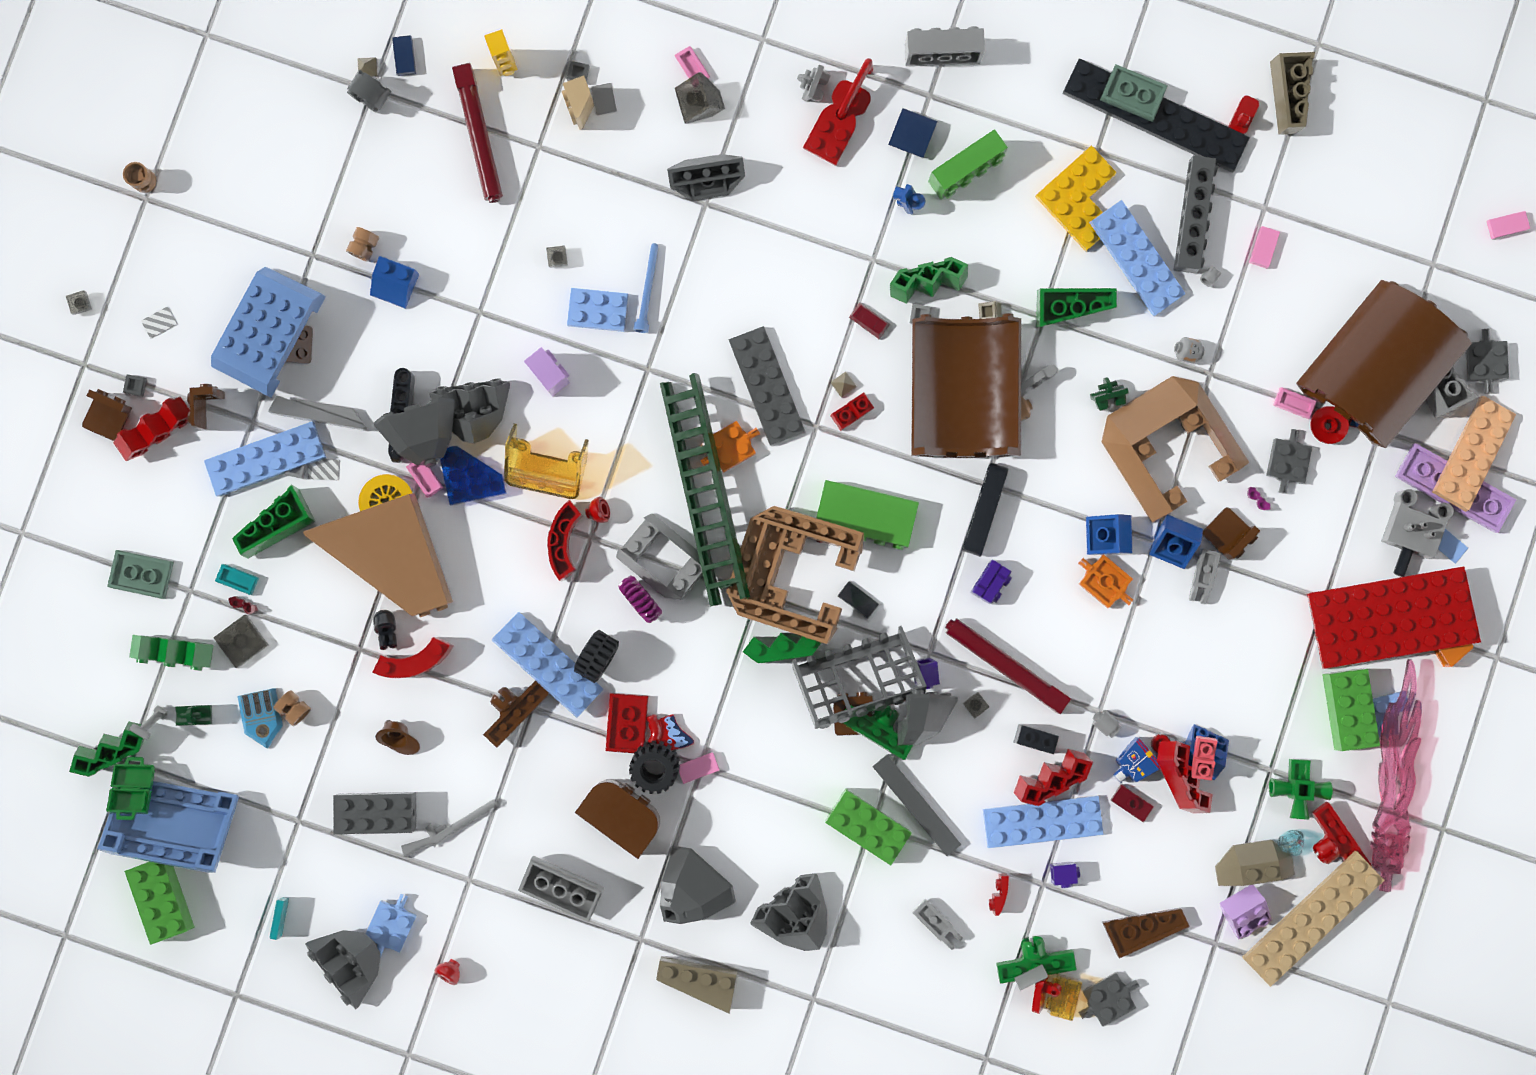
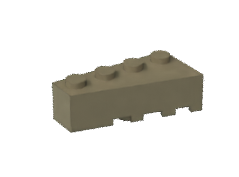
(700, 981)

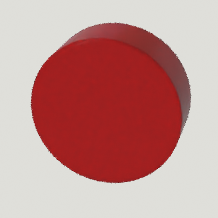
(1155, 741)

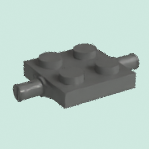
(1487, 361)
(1289, 461)
(1109, 999)

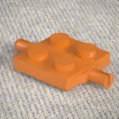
(733, 446)
(1105, 581)

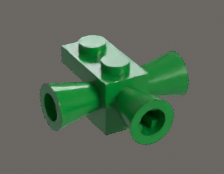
(1300, 788)

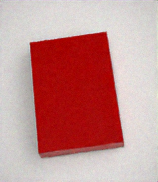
(626, 722)

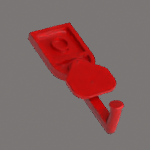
(831, 133)

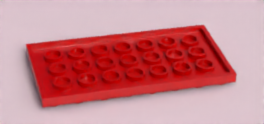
(1393, 617)

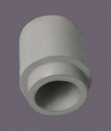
(1106, 723)

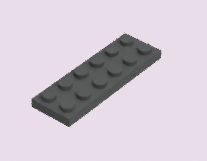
(766, 385)

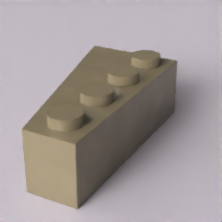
(1291, 89)

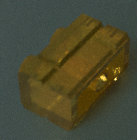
(1064, 1004)

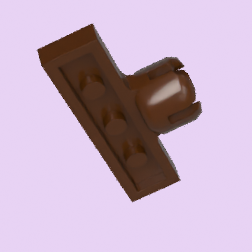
(513, 711)

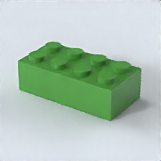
(968, 164)
(1351, 709)
(868, 827)
(159, 901)

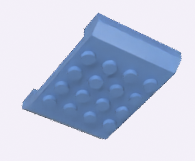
(265, 330)
(180, 830)

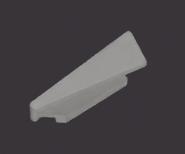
(317, 413)

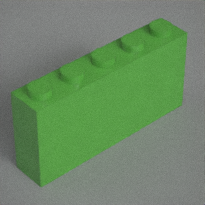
(875, 514)

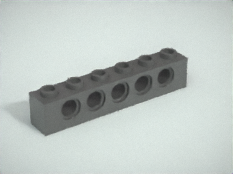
(1183, 260)

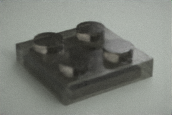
(241, 641)

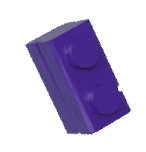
(991, 582)

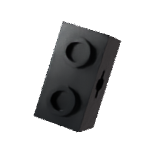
(1036, 739)

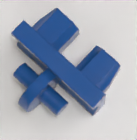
(909, 199)

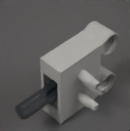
(1414, 530)

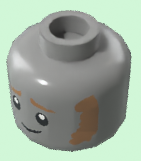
(1189, 350)

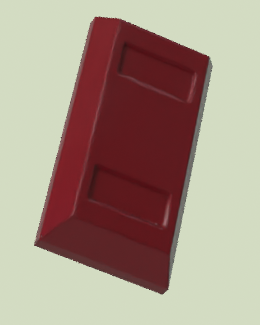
(869, 320)

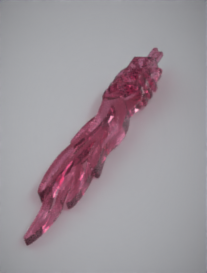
(1400, 769)

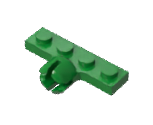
(880, 730)
(1034, 956)

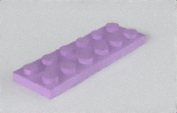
(1422, 470)

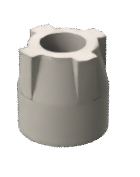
(1210, 276)

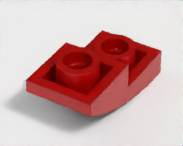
(852, 411)
(998, 899)

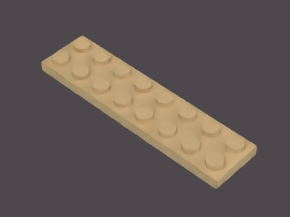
(1313, 918)

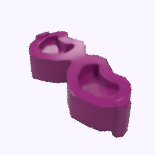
(1261, 503)

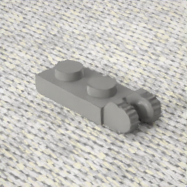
(1035, 380)
(1204, 574)
(936, 922)

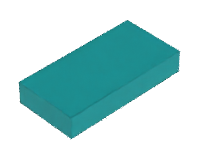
(236, 579)
(279, 918)

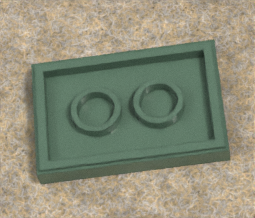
(1134, 92)
(140, 574)

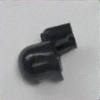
(385, 626)

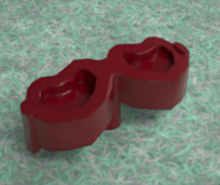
(248, 607)

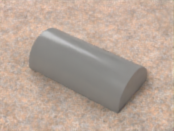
(560, 888)

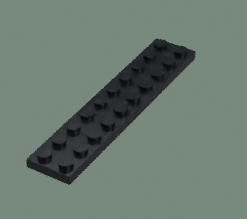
(1171, 124)

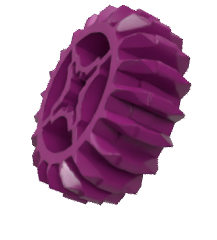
(640, 599)

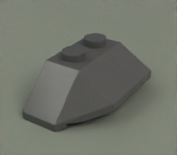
(706, 176)

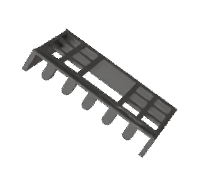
(850, 654)

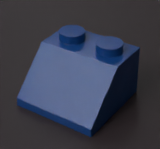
(393, 282)
(1109, 534)
(1176, 541)

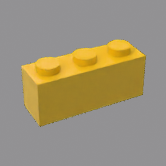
(501, 53)

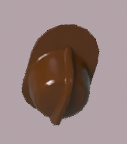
(396, 737)

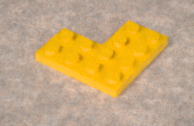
(1070, 193)

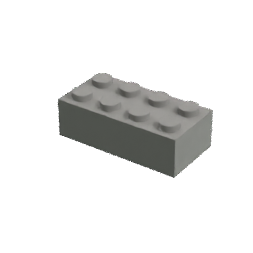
(944, 46)

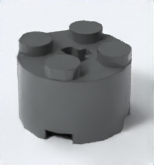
(369, 90)

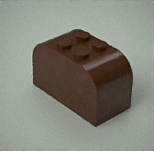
(621, 815)

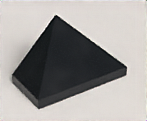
(858, 600)

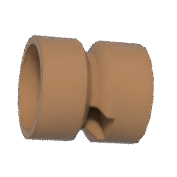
(139, 177)
(362, 244)
(292, 708)

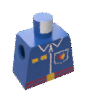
(1136, 762)

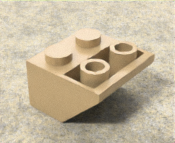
(579, 99)

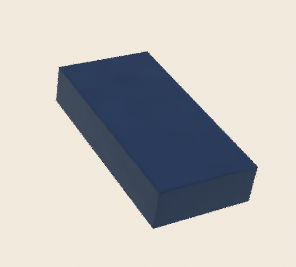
(404, 55)

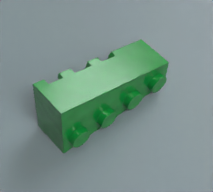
(1064, 304)
(277, 522)

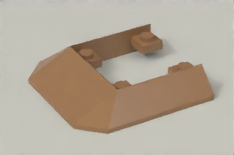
(1128, 443)
(762, 555)

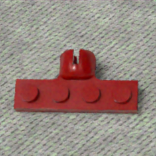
(1337, 839)

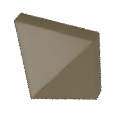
(368, 65)
(843, 384)

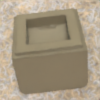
(990, 310)

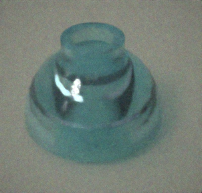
(1291, 842)

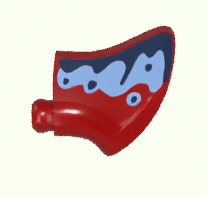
(668, 731)

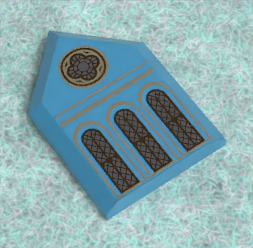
(259, 717)

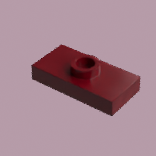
(1132, 803)

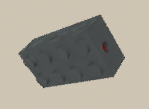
(374, 813)

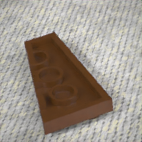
(1139, 931)

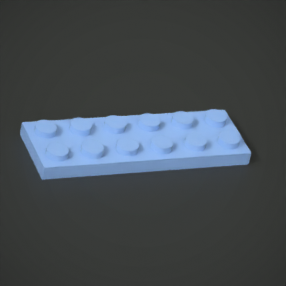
(1137, 258)
(264, 459)
(546, 664)
(1043, 823)

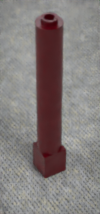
(477, 131)
(1008, 666)

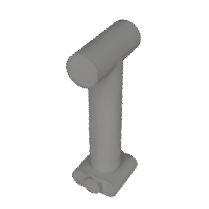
(159, 713)

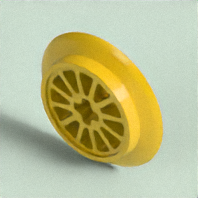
(380, 481)

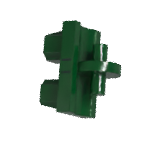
(1111, 391)
(193, 715)

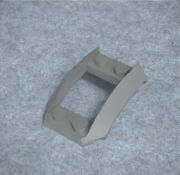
(641, 541)

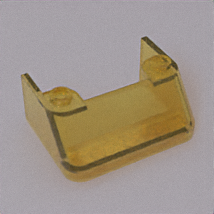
(543, 472)

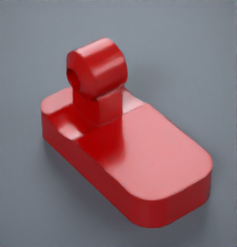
(1244, 114)
(1041, 988)

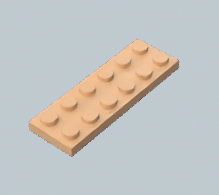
(1474, 453)

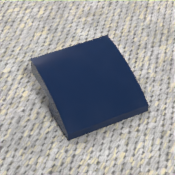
(912, 132)

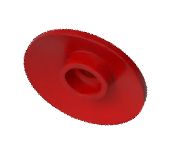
(1338, 425)

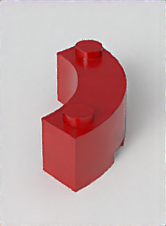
(559, 539)
(415, 665)

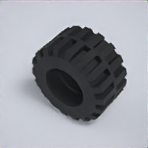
(596, 656)
(650, 781)

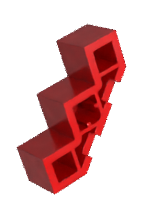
(152, 429)
(1173, 762)
(1054, 779)

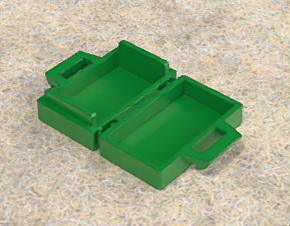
(130, 788)

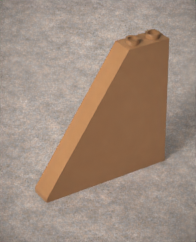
(390, 552)

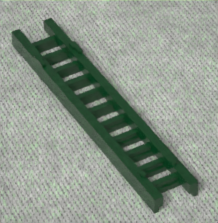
(686, 473)

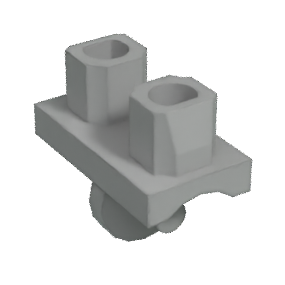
(812, 80)

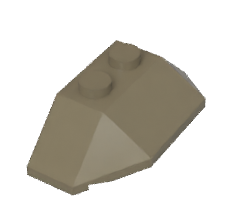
(1254, 864)

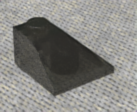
(698, 98)

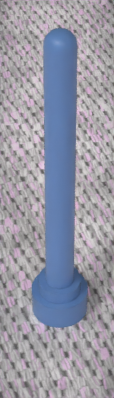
(642, 323)

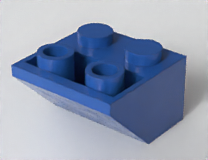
(1221, 749)

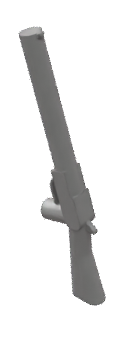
(435, 837)

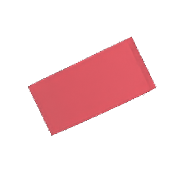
(1203, 758)

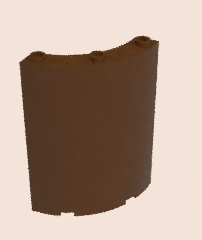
(1385, 361)
(966, 387)

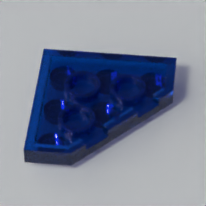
(469, 478)

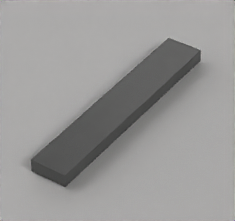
(916, 805)

